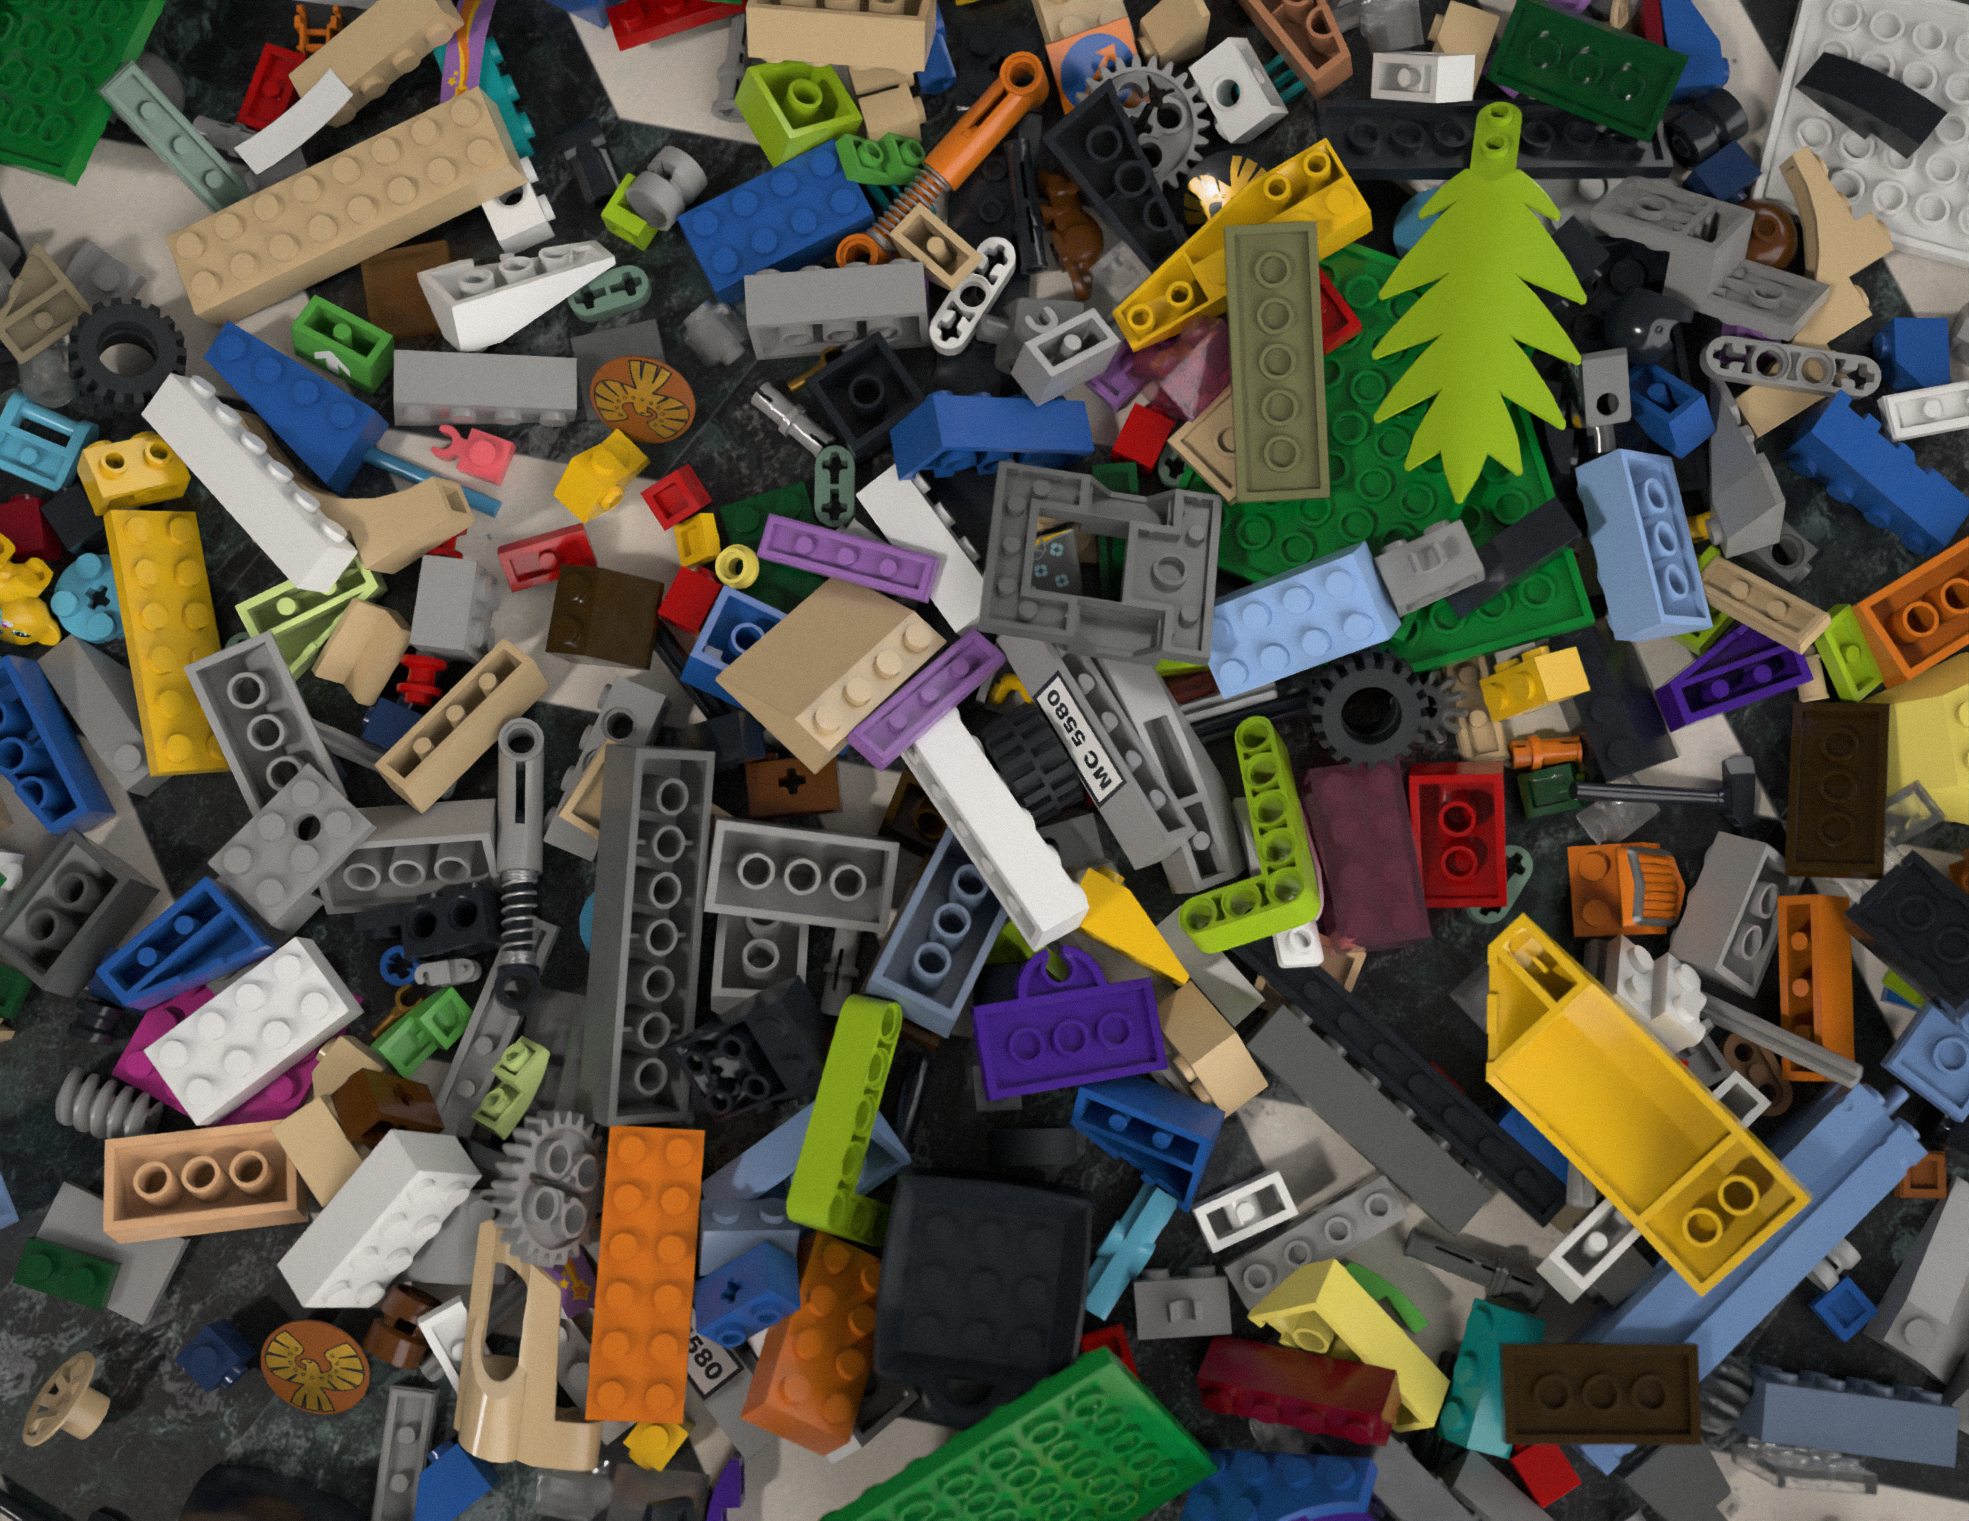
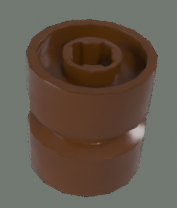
(393, 1339)

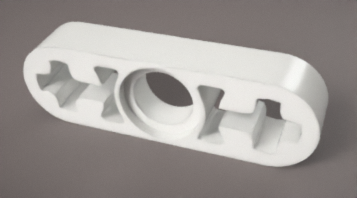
(946, 317)

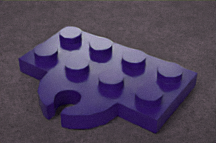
(1066, 1029)

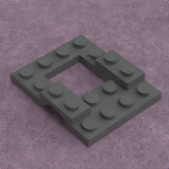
(1165, 573)

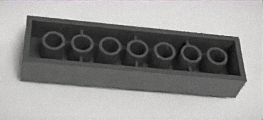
(645, 932)

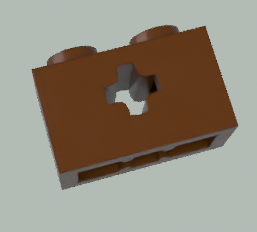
(773, 801)
(377, 1102)

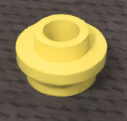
(726, 564)

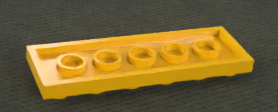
(166, 627)

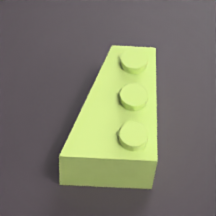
(307, 618)

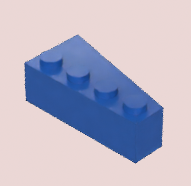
(308, 412)
(981, 430)
(1876, 476)
(44, 754)

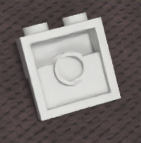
(1657, 992)

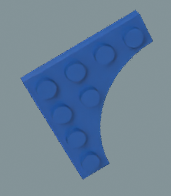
(1280, 1487)

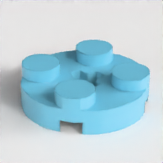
(74, 601)

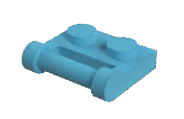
(36, 457)

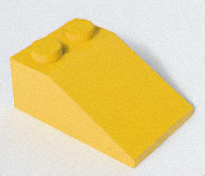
(1124, 927)

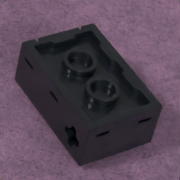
(1920, 931)

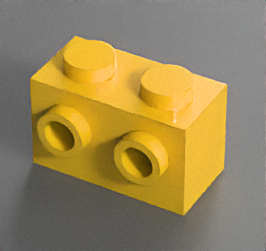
(131, 473)
(1534, 683)

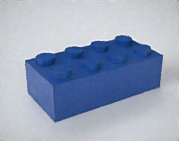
(776, 221)

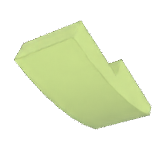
(520, 1076)

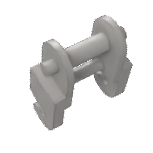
(448, 972)

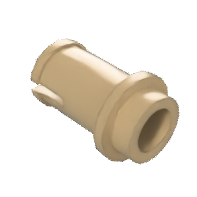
(1816, 688)

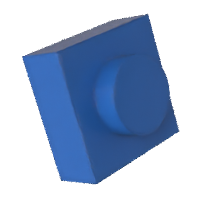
(1843, 1308)

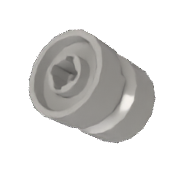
(666, 188)

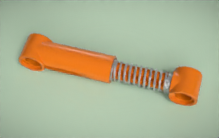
(956, 153)

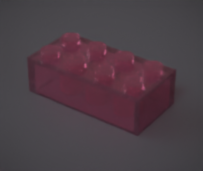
(1365, 858)

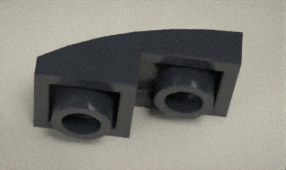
(1556, 444)

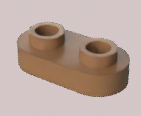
(1758, 1069)

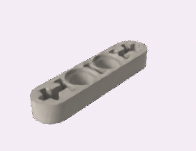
(1789, 372)

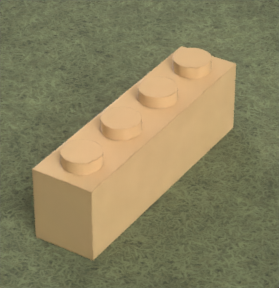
(379, 49)
(462, 726)

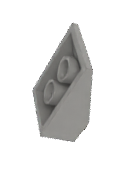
(753, 957)
(452, 1251)

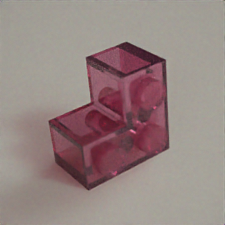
(1188, 374)

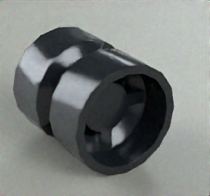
(1705, 128)

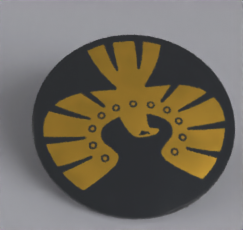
(1214, 184)

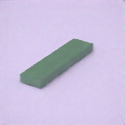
(172, 137)

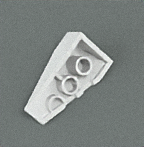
(498, 299)

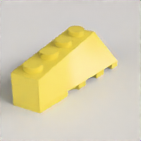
(1335, 1317)

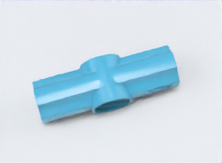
(1127, 1248)

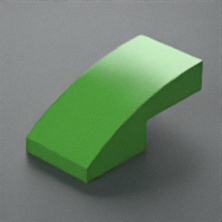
(422, 1030)
(1380, 1288)

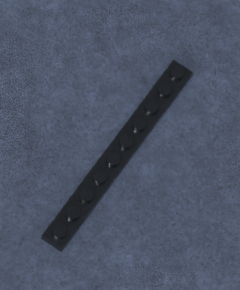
(1412, 1081)

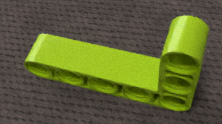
(1261, 759)
(842, 1125)

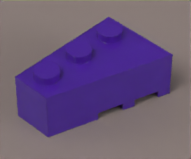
(1729, 676)

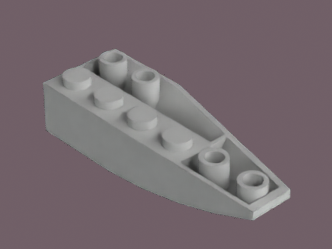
(1216, 849)

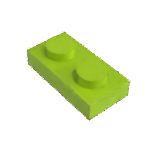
(1848, 656)

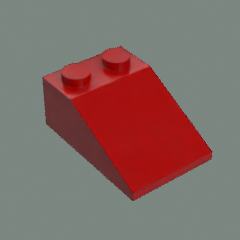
(1460, 832)

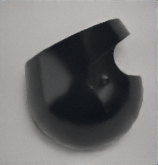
(1643, 324)

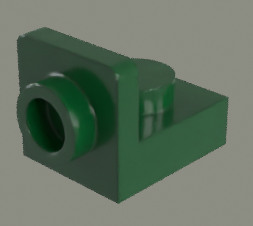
(1547, 790)

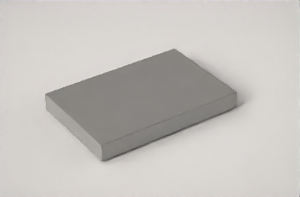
(146, 1265)

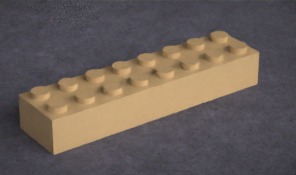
(347, 208)

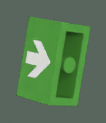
(343, 344)

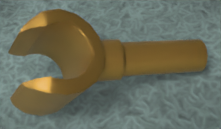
(827, 353)
(396, 1013)

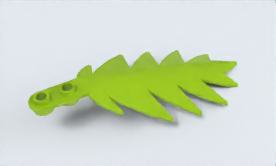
(1479, 308)

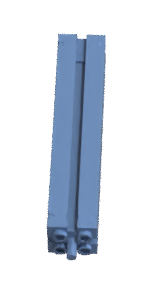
(1848, 1160)

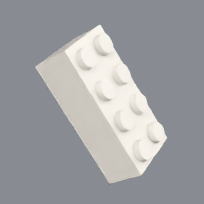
(253, 1031)
(379, 1220)

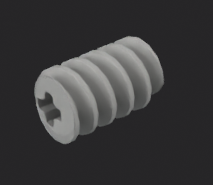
(104, 1111)

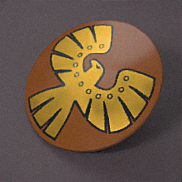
(642, 399)
(315, 1366)

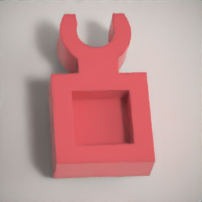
(479, 455)

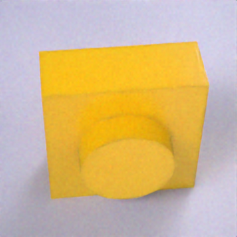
(626, 453)
(697, 540)

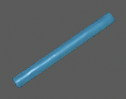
(417, 474)

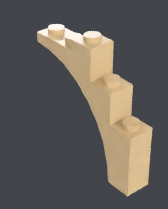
(1834, 251)
(388, 528)

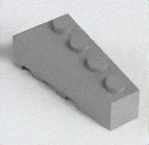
(483, 389)

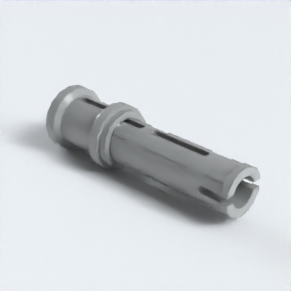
(732, 71)

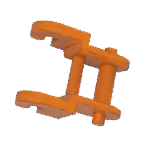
(301, 26)

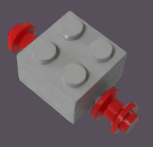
(449, 619)

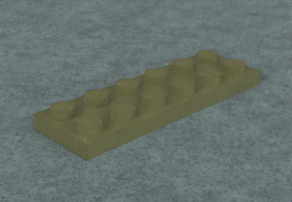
(1276, 362)

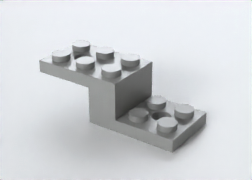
(1708, 256)
(276, 870)

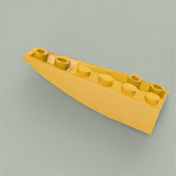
(1193, 278)

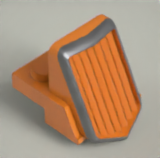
(1623, 889)

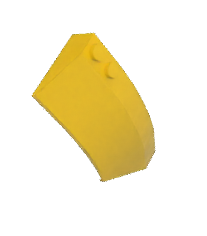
(1629, 1111)

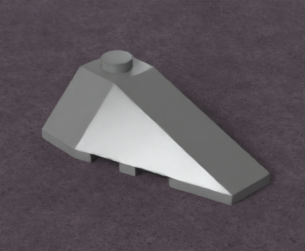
(1743, 488)
(105, 707)
(1928, 1300)

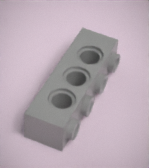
(616, 701)
(1314, 1237)

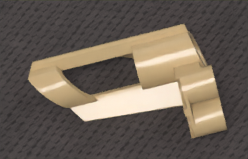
(510, 1402)

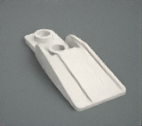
(1301, 944)

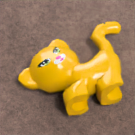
(23, 612)

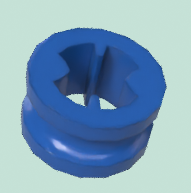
(386, 970)

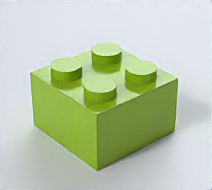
(795, 108)

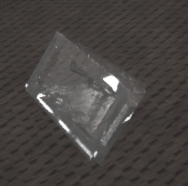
(1910, 813)

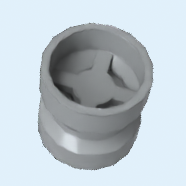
(1827, 1270)

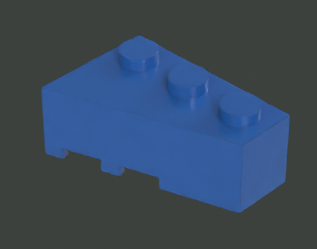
(186, 947)
(1151, 1129)

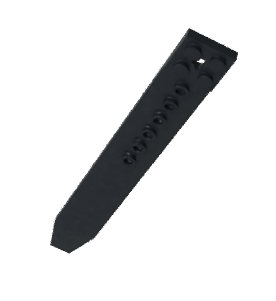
(975, 213)

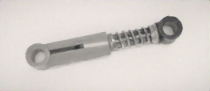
(519, 861)

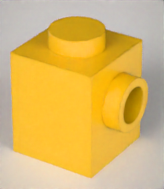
(592, 483)
(657, 1442)

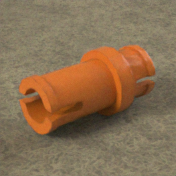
(1543, 752)

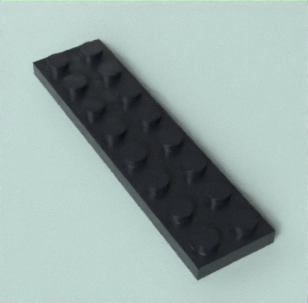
(1437, 141)

